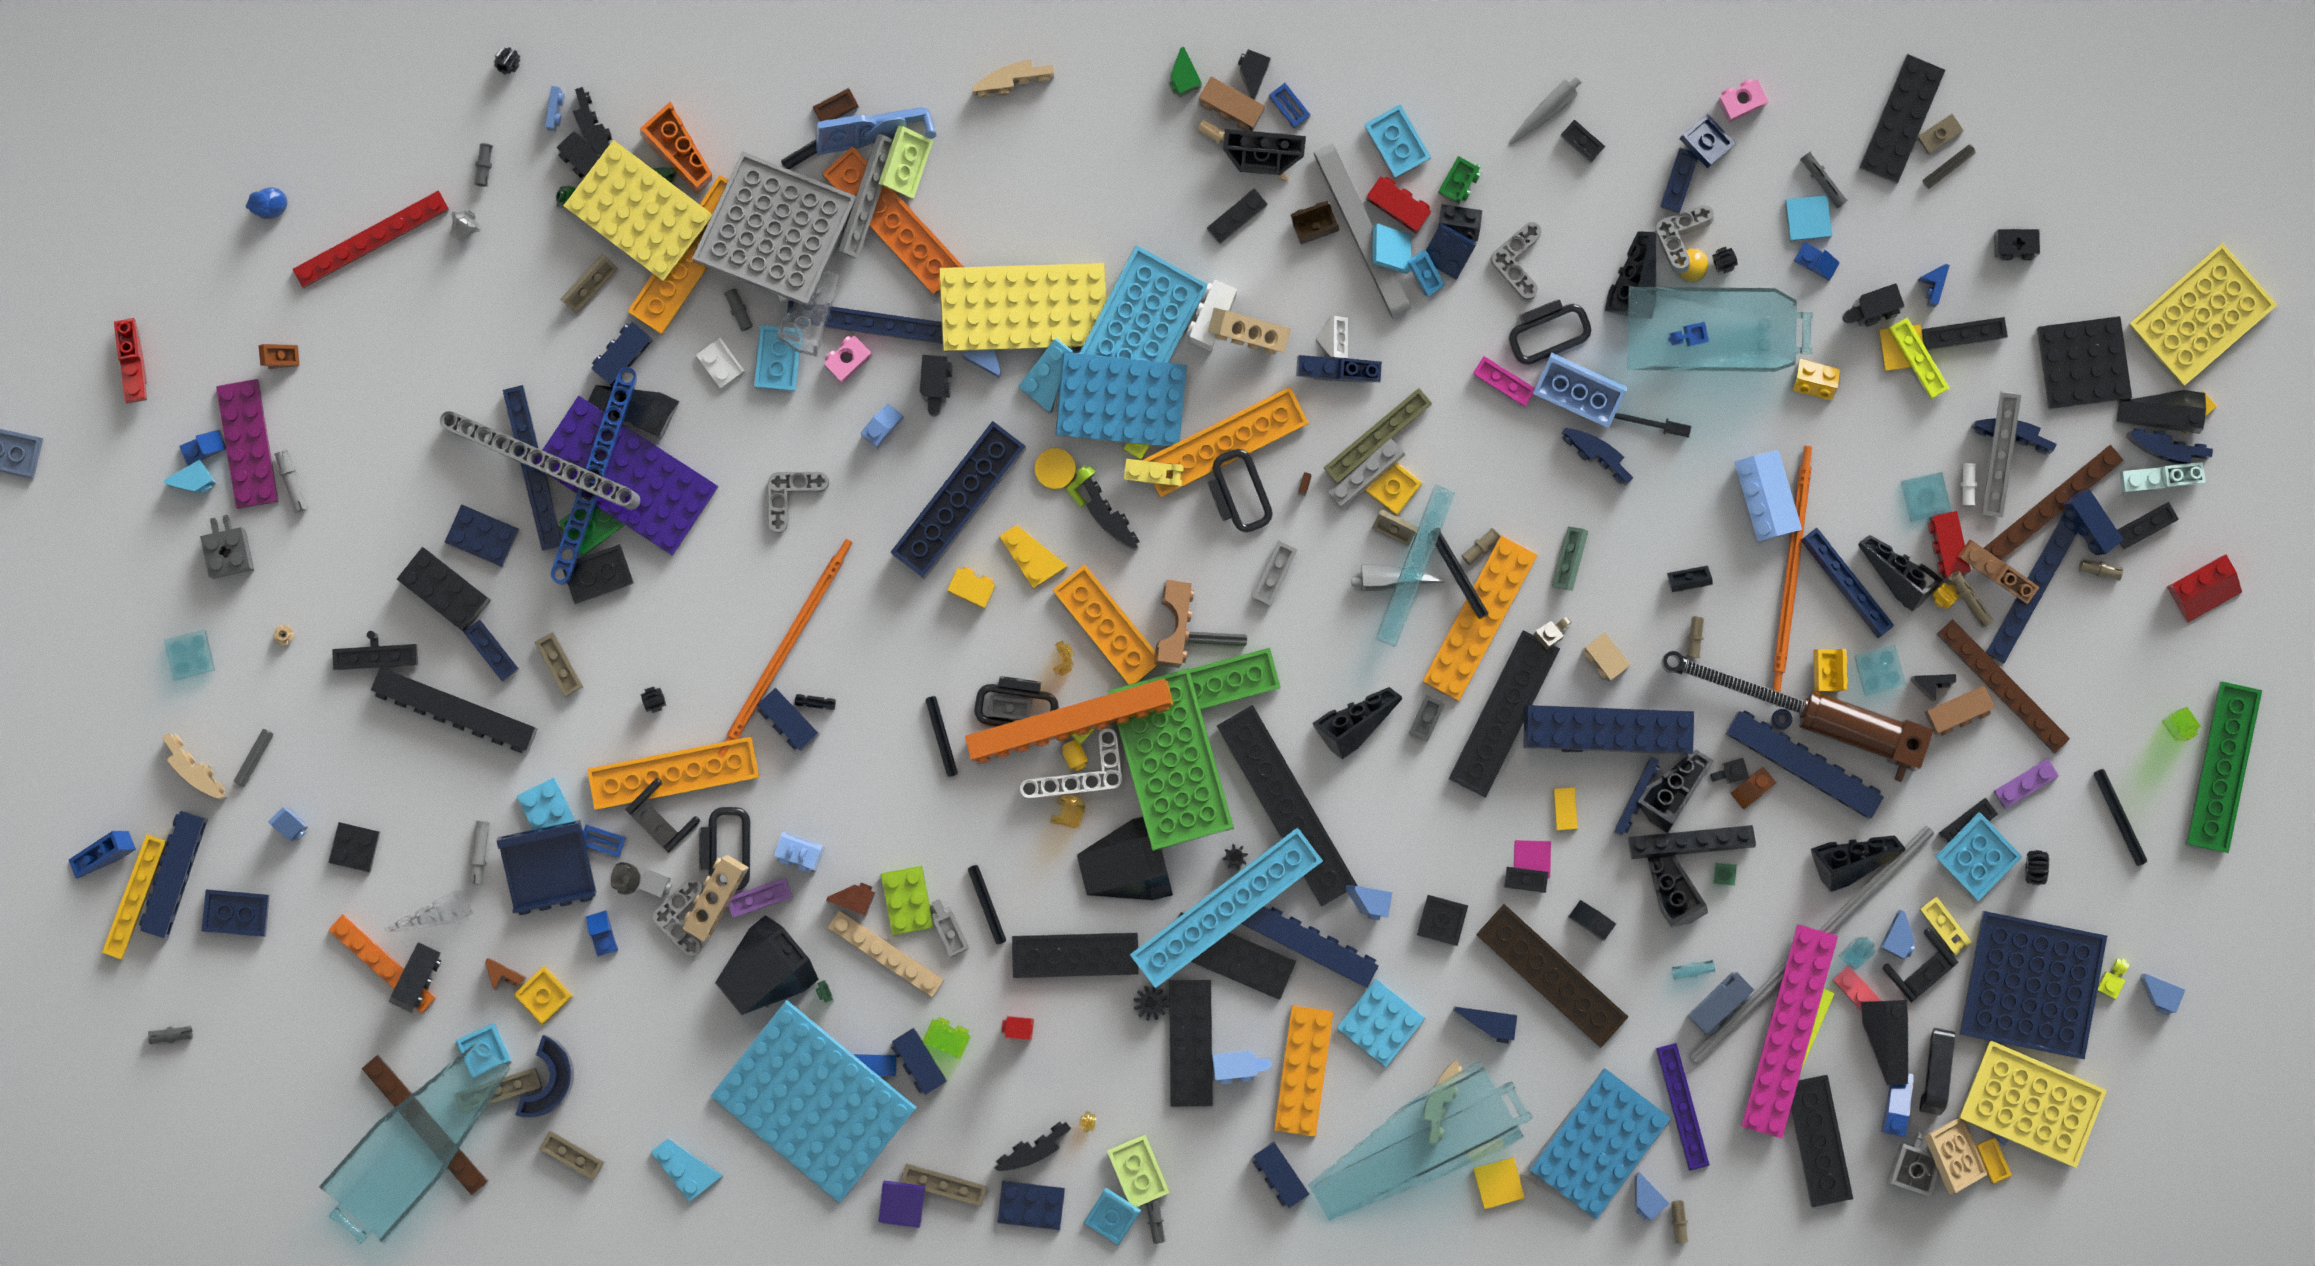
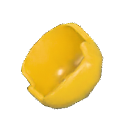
(1698, 266)

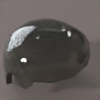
(625, 878)

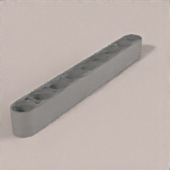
(1360, 228)

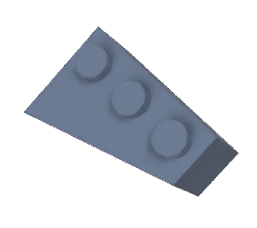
(1721, 1003)

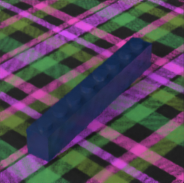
(1804, 765)
(1312, 945)

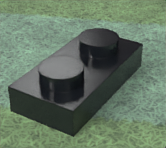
(1582, 141)
(1689, 578)
(1526, 879)

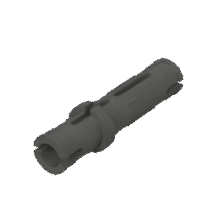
(1817, 172)

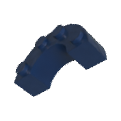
(559, 1083)

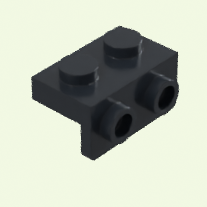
(1462, 220)

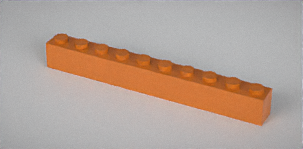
(1069, 720)

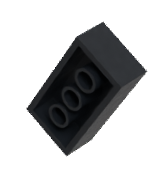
(443, 589)

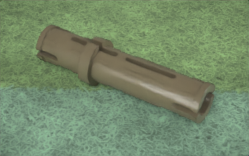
(1966, 592)

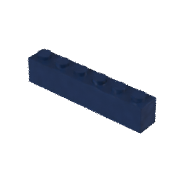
(173, 874)

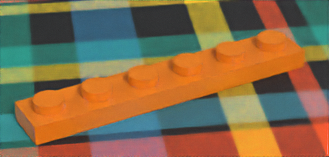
(373, 956)

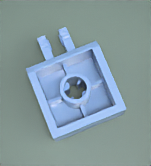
(798, 851)
(1238, 1065)

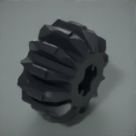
(2037, 867)
(1153, 995)

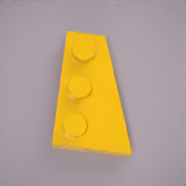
(1032, 558)

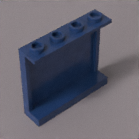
(547, 867)

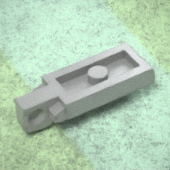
(949, 929)

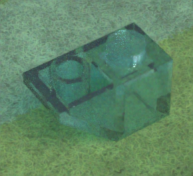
(1858, 952)

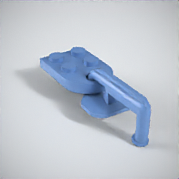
(862, 129)

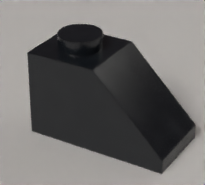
(1253, 70)
(1592, 920)

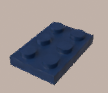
(482, 535)
(235, 913)
(1031, 1205)

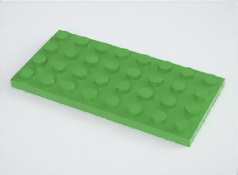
(1175, 768)

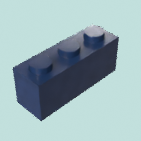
(621, 352)
(2092, 522)
(787, 720)
(918, 1061)
(1280, 1175)

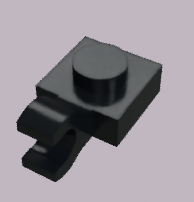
(1733, 771)

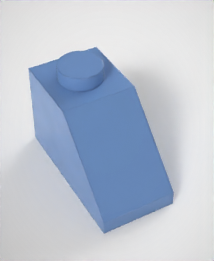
(984, 359)
(881, 425)
(288, 824)
(1370, 901)
(1899, 937)
(2162, 994)
(1647, 1198)

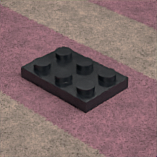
(599, 574)

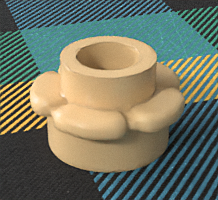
(289, 635)

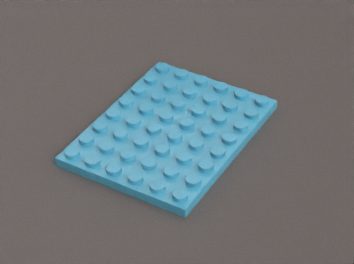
(813, 1101)

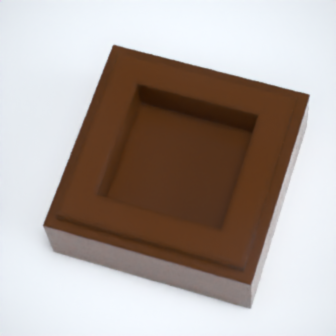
(1304, 484)

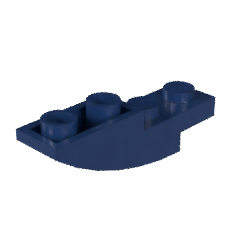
(1338, 369)
(2025, 434)
(2161, 446)
(1591, 447)

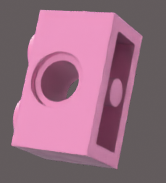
(1733, 108)
(841, 370)

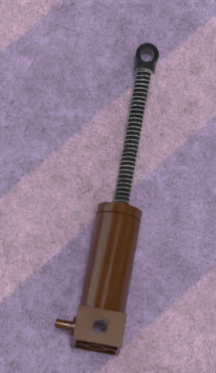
(1830, 717)

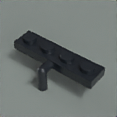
(375, 655)

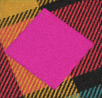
(1533, 855)

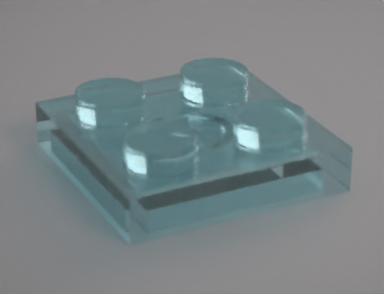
(1926, 496)
(189, 655)
(1880, 670)

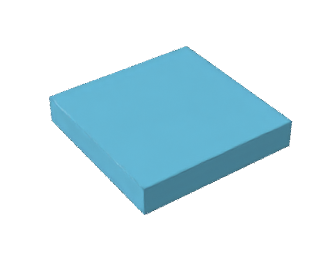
(1808, 218)
(1391, 248)
(490, 1038)
(1112, 1216)

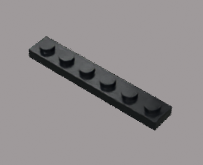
(1692, 842)

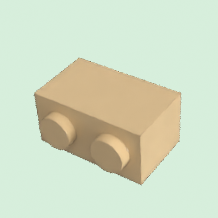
(1606, 657)

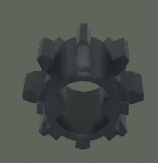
(507, 60)
(1724, 259)
(653, 699)
(1236, 863)

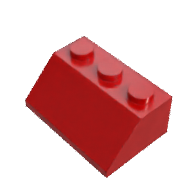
(2206, 588)

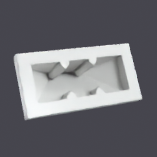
(1335, 337)

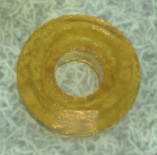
(1087, 1121)

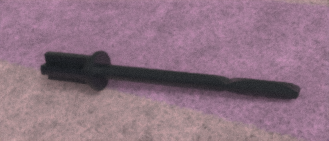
(1669, 426)

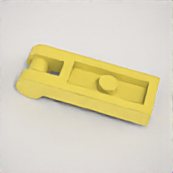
(1153, 472)
(1945, 925)

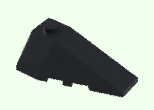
(1637, 272)
(646, 410)
(2172, 411)
(1350, 727)
(1670, 793)
(1846, 863)
(1675, 892)
(1888, 1035)

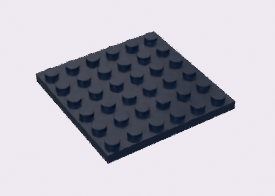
(2033, 985)

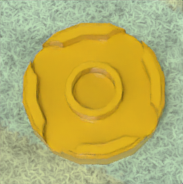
(1055, 468)

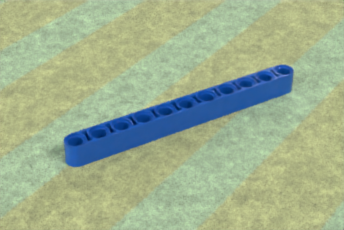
(594, 465)

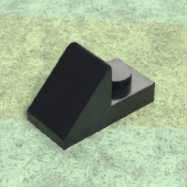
(1928, 683)

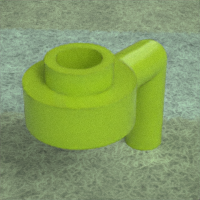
(1082, 475)

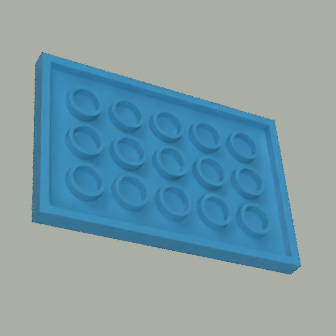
(1120, 399)
(1600, 1143)

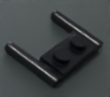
(655, 823)
(1926, 974)

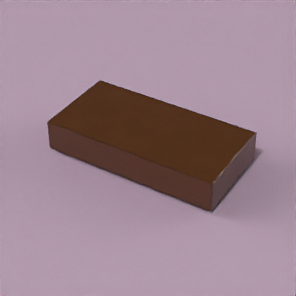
(836, 106)

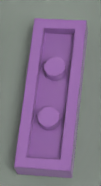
(2026, 783)
(759, 897)

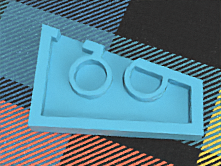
(1044, 378)
(684, 1169)

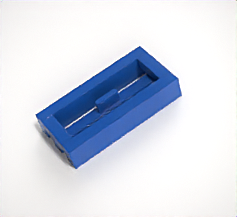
(1300, 119)
(619, 846)

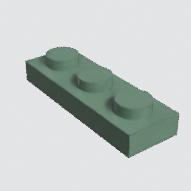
(1570, 558)

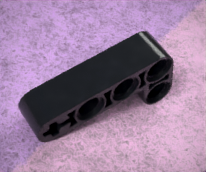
(1938, 1076)

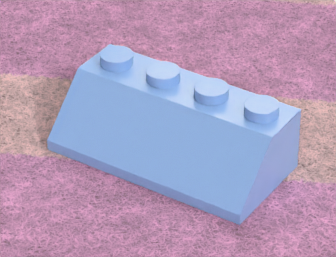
(1580, 390)
(1768, 495)

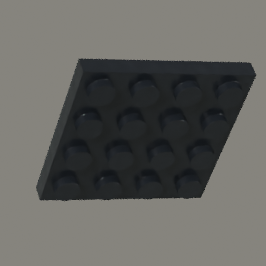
(2084, 362)

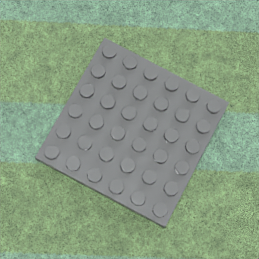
(774, 229)

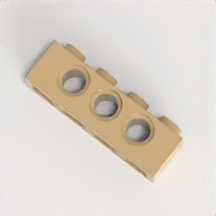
(1261, 333)
(734, 872)

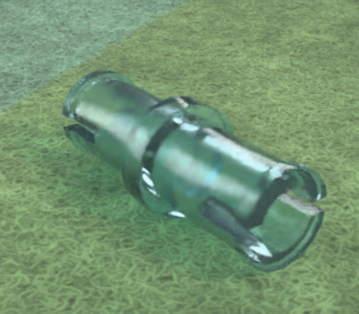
(1693, 969)

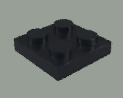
(354, 847)
(1442, 920)

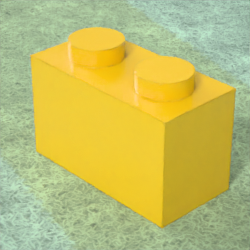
(972, 588)

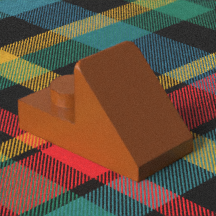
(278, 355)
(1753, 788)
(498, 971)

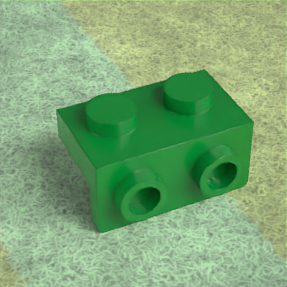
(1459, 180)

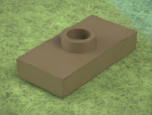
(1940, 134)

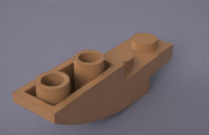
(1998, 571)

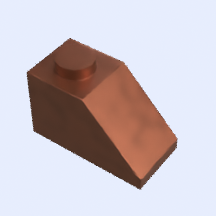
(854, 898)

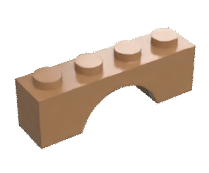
(1176, 598)

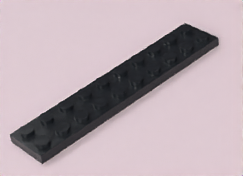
(1284, 799)

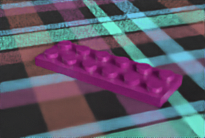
(247, 444)

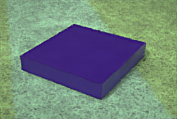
(901, 1204)

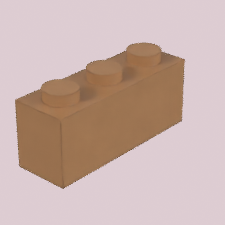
(1231, 104)
(1960, 711)

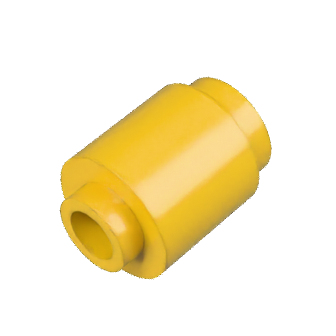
(1074, 755)

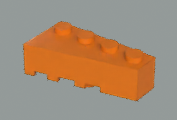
(674, 144)

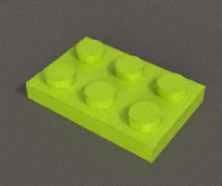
(907, 900)

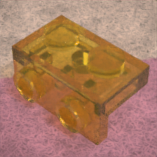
(1065, 653)

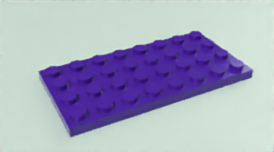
(668, 489)

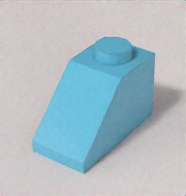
(193, 478)

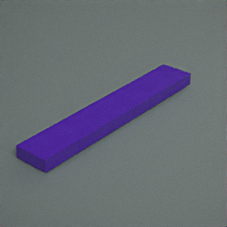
(1682, 1106)

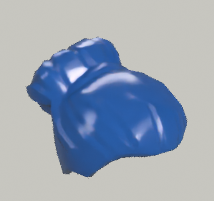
(267, 203)

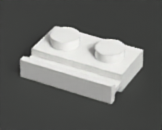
(720, 363)

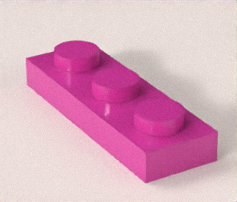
(1504, 381)

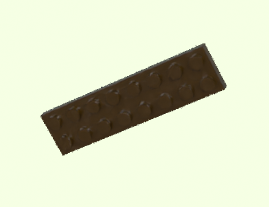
(1552, 975)

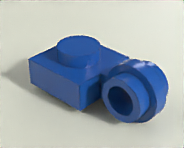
(1693, 334)

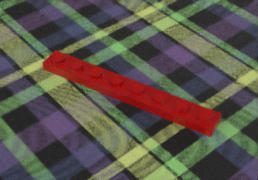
(370, 239)

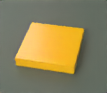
(1892, 355)
(1394, 488)
(543, 995)
(1498, 1183)

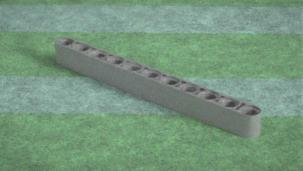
(547, 464)

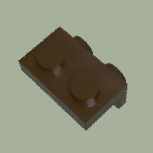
(1314, 222)

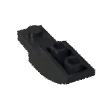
(596, 135)
(1112, 523)
(1026, 1154)

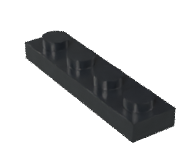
(1964, 333)

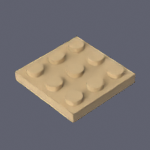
(1955, 1155)

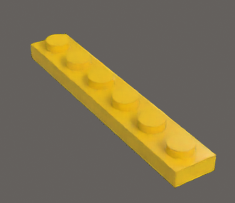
(134, 897)

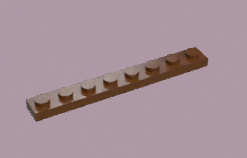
(2052, 503)
(2003, 686)
(396, 1093)

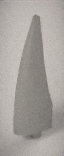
(1551, 105)
(1385, 577)

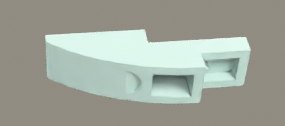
(2162, 477)

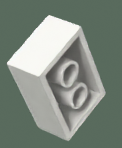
(1217, 296)

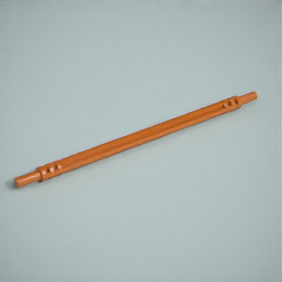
(1792, 571)
(786, 645)

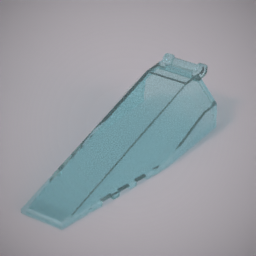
(1423, 1142)
(413, 1146)

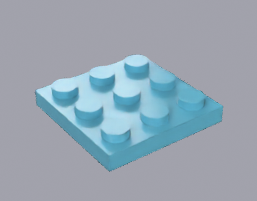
(1978, 856)
(1380, 1023)

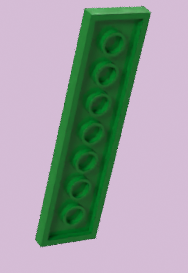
(2224, 767)

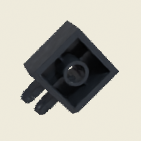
(1875, 305)
(934, 382)

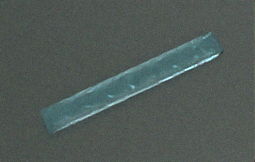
(1415, 565)

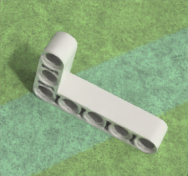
(1082, 777)

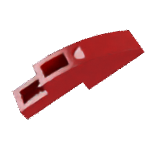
(131, 360)

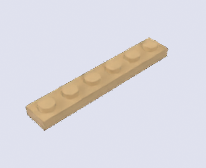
(885, 953)

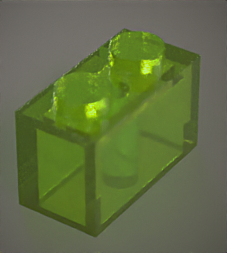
(2182, 724)
(946, 1037)

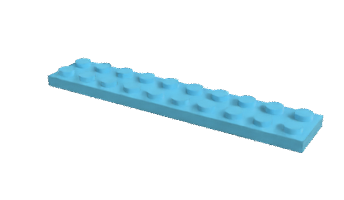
(1226, 907)

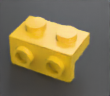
(1816, 379)
(1830, 670)

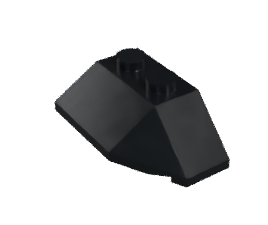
(1263, 151)

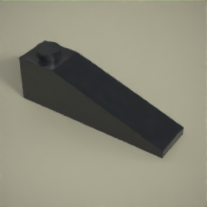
(1905, 579)

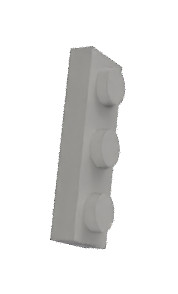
(1274, 573)

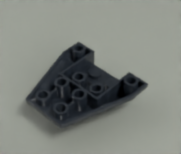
(1125, 865)
(765, 968)

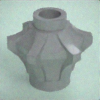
(463, 224)

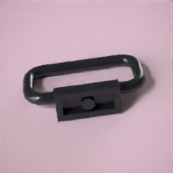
(1542, 315)
(1223, 497)
(1014, 687)
(708, 841)

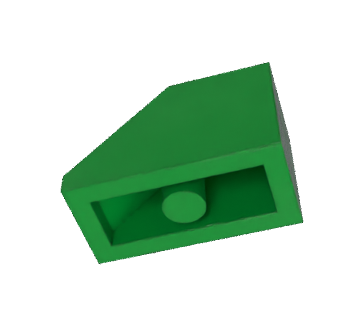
(1184, 76)

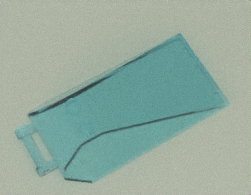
(1744, 328)

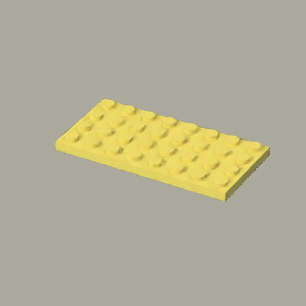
(1019, 305)

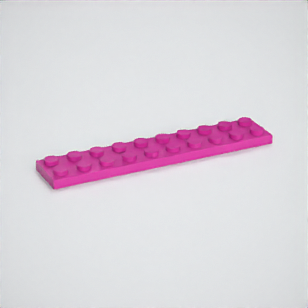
(1789, 1031)

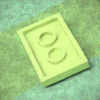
(905, 162)
(1138, 1171)

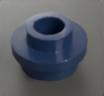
(1781, 712)

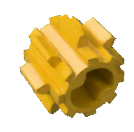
(1945, 596)

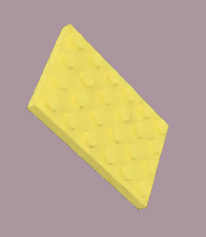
(638, 210)
(2202, 314)
(2032, 1104)

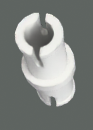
(1968, 484)

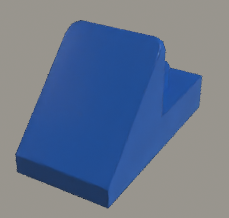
(1817, 261)
(1937, 279)
(203, 447)
(601, 933)

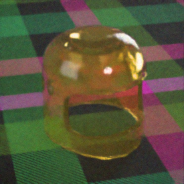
(1072, 811)

